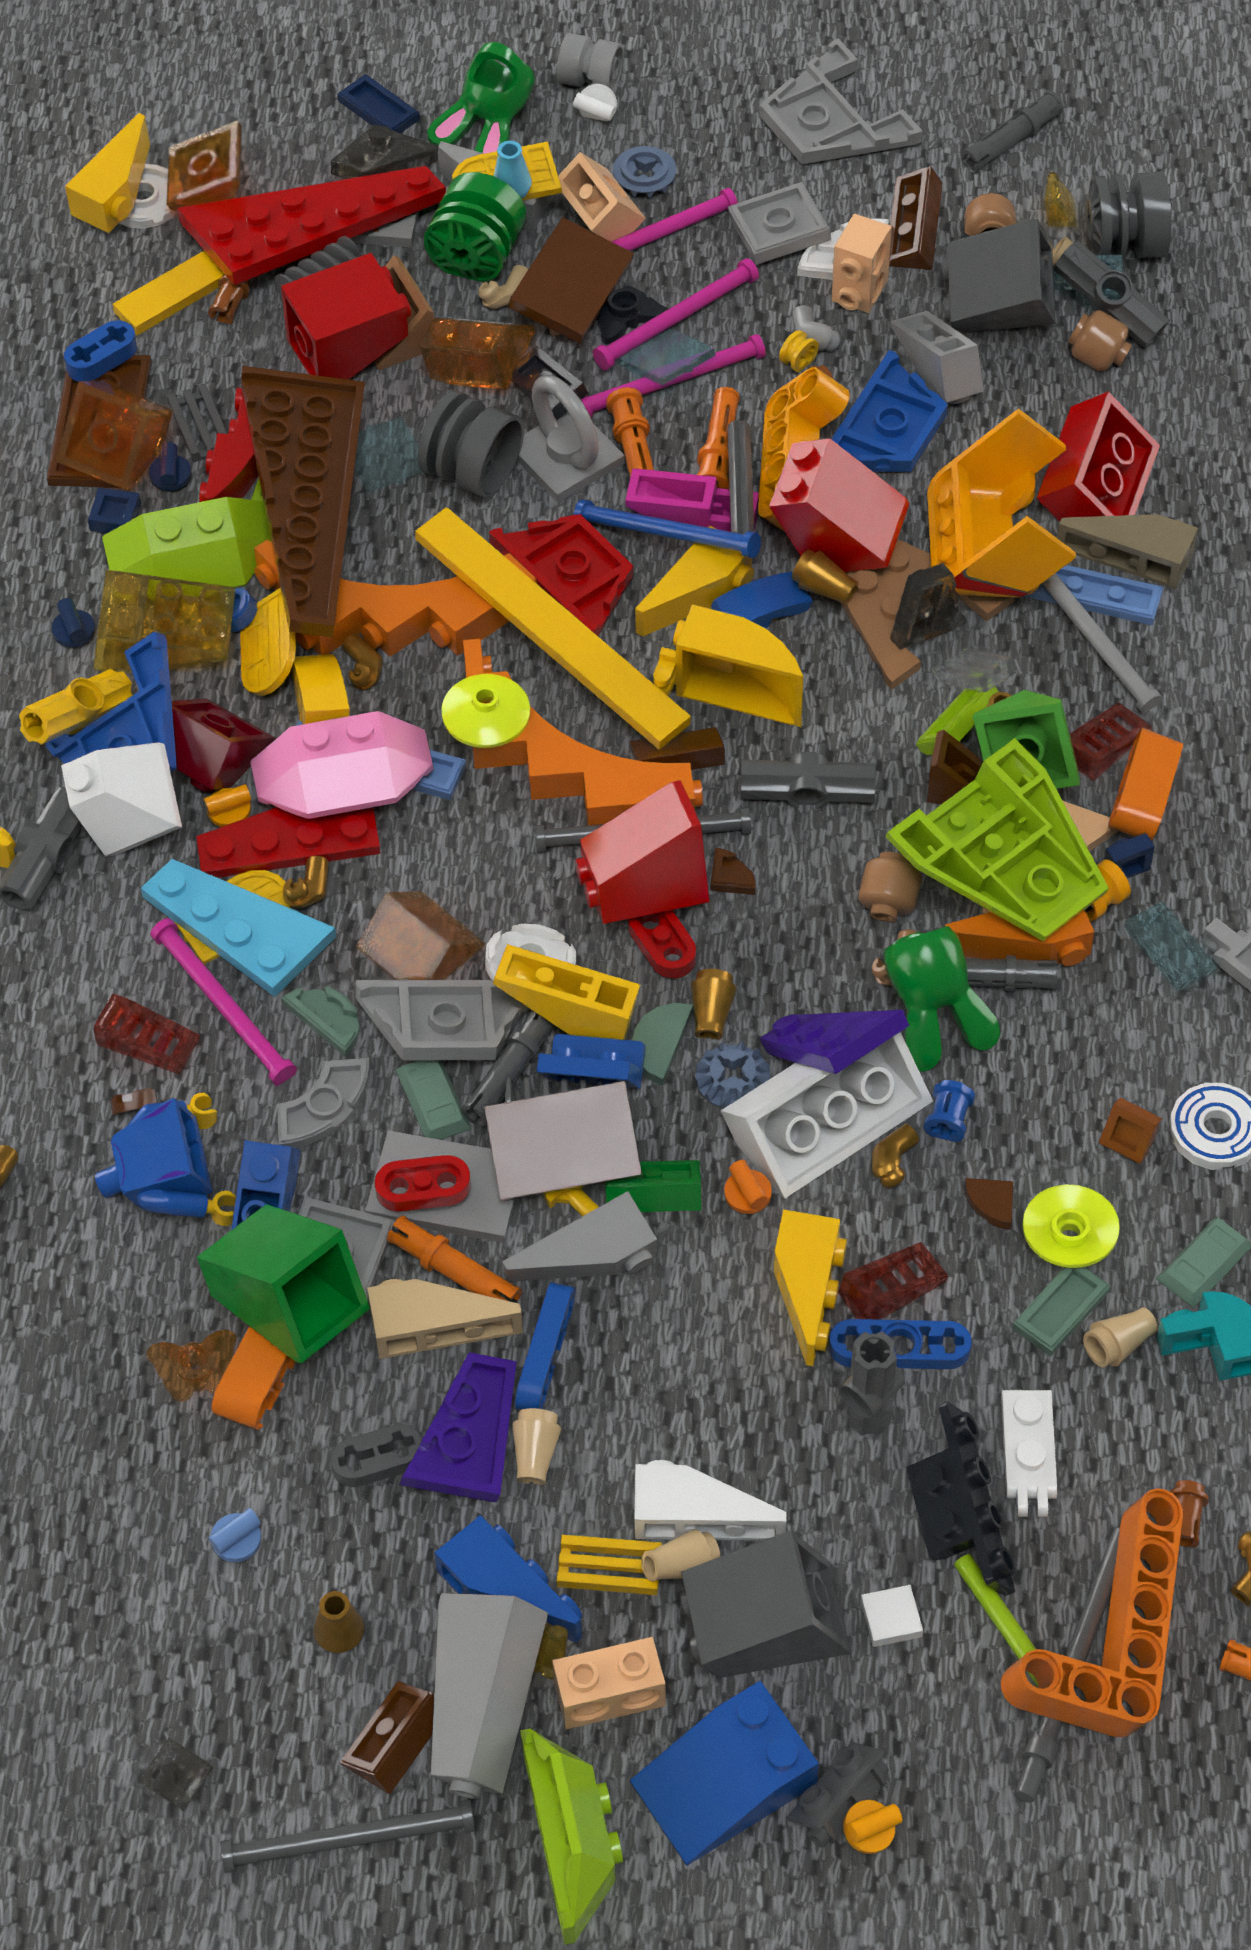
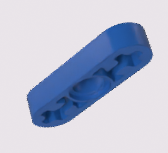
(913, 1330)
(546, 1339)

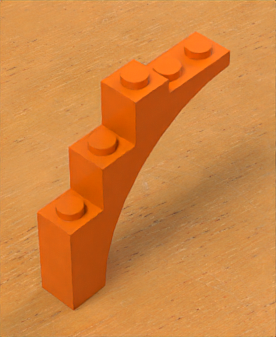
(398, 613)

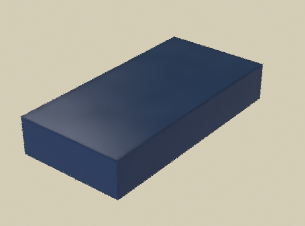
(378, 105)

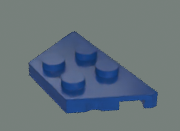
(891, 419)

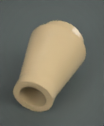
(1117, 1337)
(534, 1442)
(679, 1554)

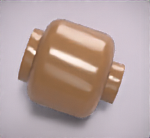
(988, 213)
(1100, 341)
(889, 887)

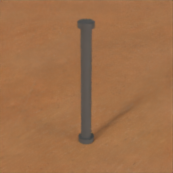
(709, 824)
(346, 1836)

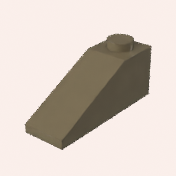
(1135, 544)

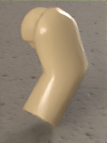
(499, 296)

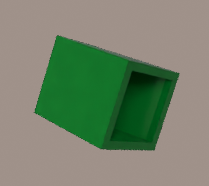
(286, 1279)

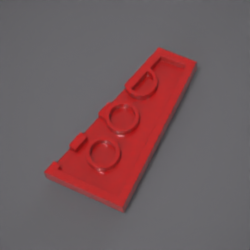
(286, 840)

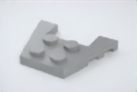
(819, 121)

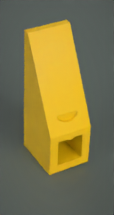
(803, 1268)

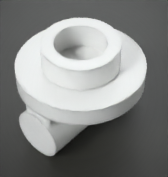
(596, 102)

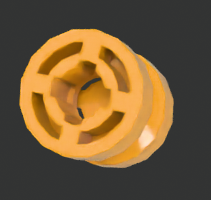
(1118, 889)

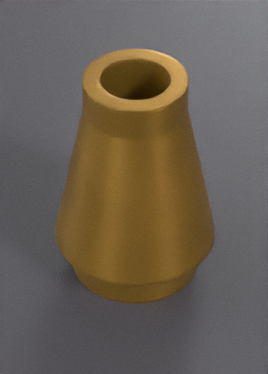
(823, 577)
(712, 999)
(337, 1623)

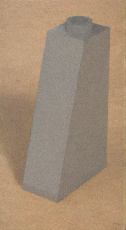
(481, 1687)

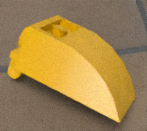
(732, 666)

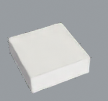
(891, 1615)

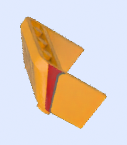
(974, 507)

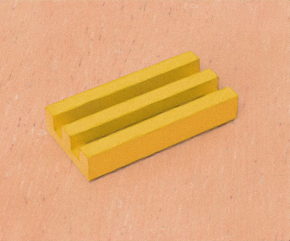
(603, 1582)

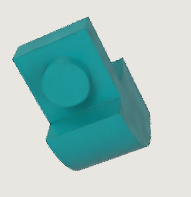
(1220, 1324)

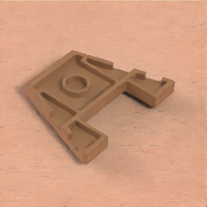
(878, 601)

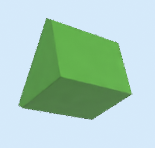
(1038, 726)

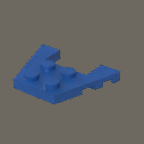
(139, 719)

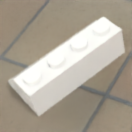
(816, 1119)

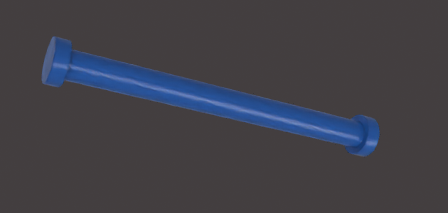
(747, 543)

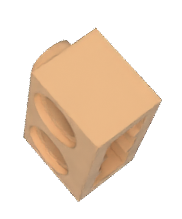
(861, 263)
(609, 1683)

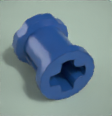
(949, 1110)

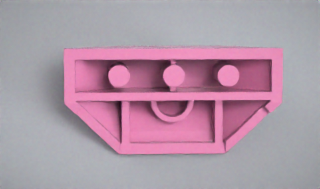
(342, 765)

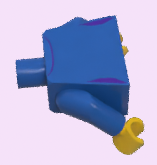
(164, 1162)

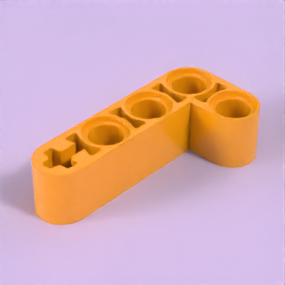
(794, 416)

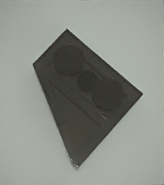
(381, 152)
(927, 607)

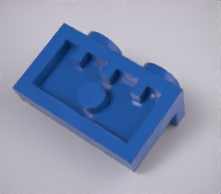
(593, 1060)

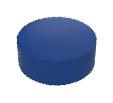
(243, 609)

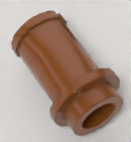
(228, 299)
(1192, 1499)

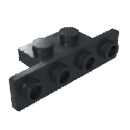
(956, 1502)

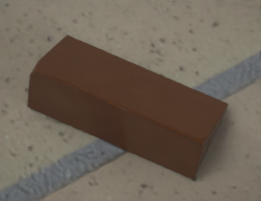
(698, 747)
(392, 1737)

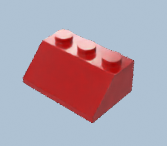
(1103, 462)

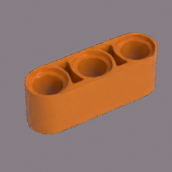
(1145, 784)
(251, 1381)

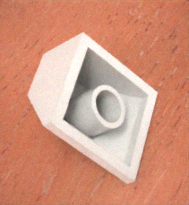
(123, 795)

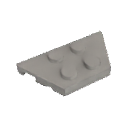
(441, 1017)

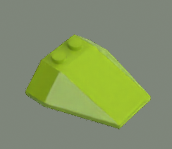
(1007, 845)

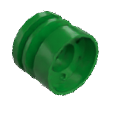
(475, 226)

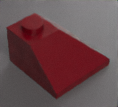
(214, 743)

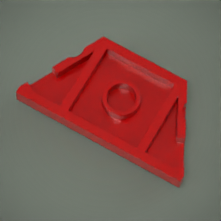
(571, 565)

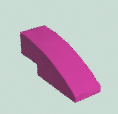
(682, 498)

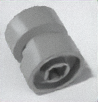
(588, 62)

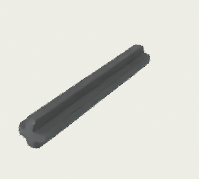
(740, 477)

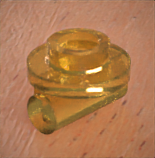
(551, 1647)

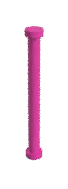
(678, 221)
(606, 355)
(723, 358)
(280, 1069)

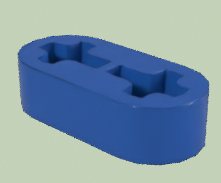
(100, 350)

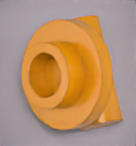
(228, 805)
(871, 1825)

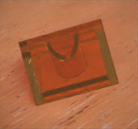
(205, 167)
(417, 938)

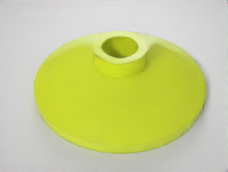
(488, 723)
(1075, 1210)

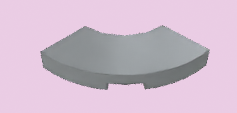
(325, 1104)

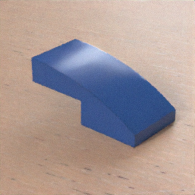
(765, 599)

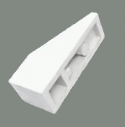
(679, 1499)

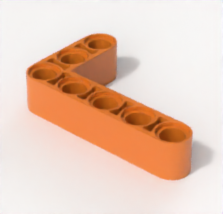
(1125, 1633)

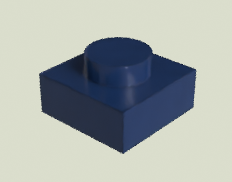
(113, 509)
(1132, 854)

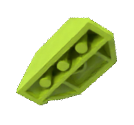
(192, 542)
(572, 1830)

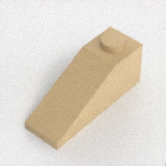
(430, 1316)

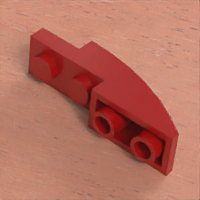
(232, 462)

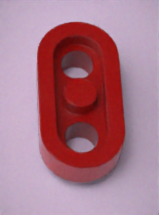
(663, 940)
(423, 1181)

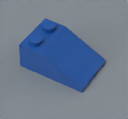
(726, 1773)

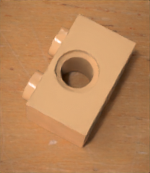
(599, 198)

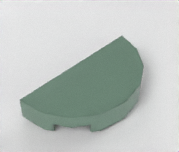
(327, 1014)
(662, 1034)

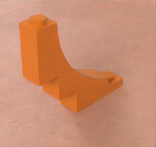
(568, 768)

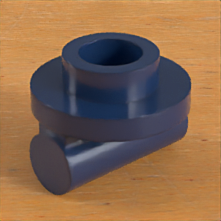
(170, 470)
(72, 625)

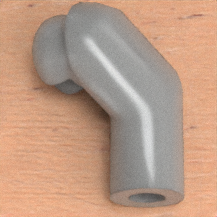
(822, 333)

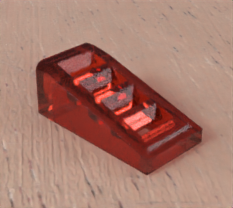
(1095, 764)
(136, 1014)
(868, 1300)

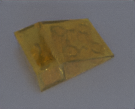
(188, 613)

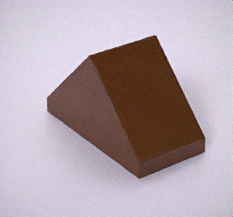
(950, 768)

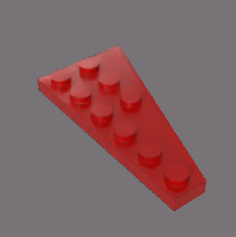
(281, 226)

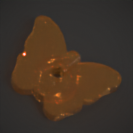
(175, 1363)

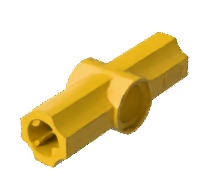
(74, 706)

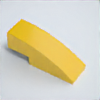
(319, 688)

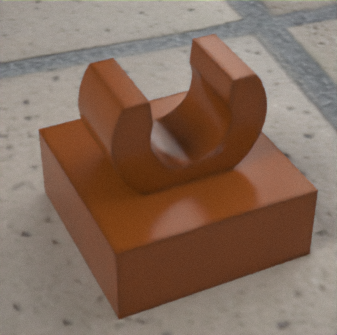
(1130, 1130)

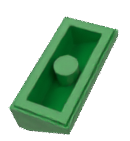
(662, 1186)

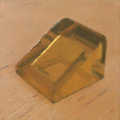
(1059, 203)

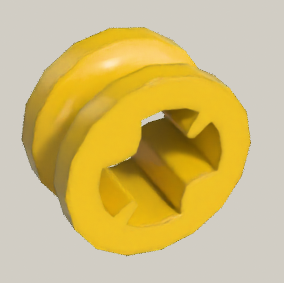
(798, 350)

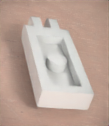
(1029, 1448)

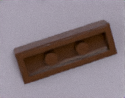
(918, 220)

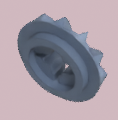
(645, 159)
(711, 1072)

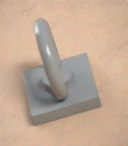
(565, 451)

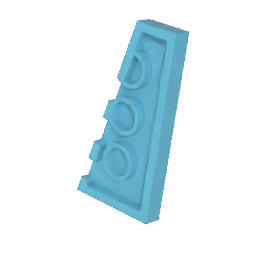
(243, 928)

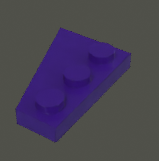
(831, 1039)
(469, 1433)

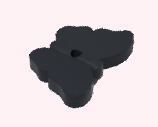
(625, 309)

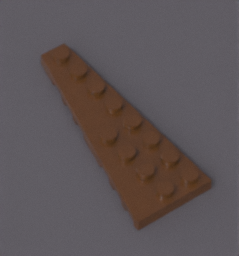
(305, 462)

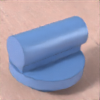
(236, 1536)

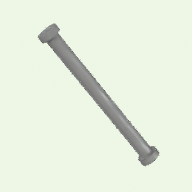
(1102, 644)

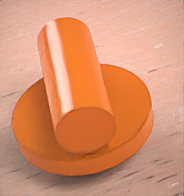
(747, 1189)

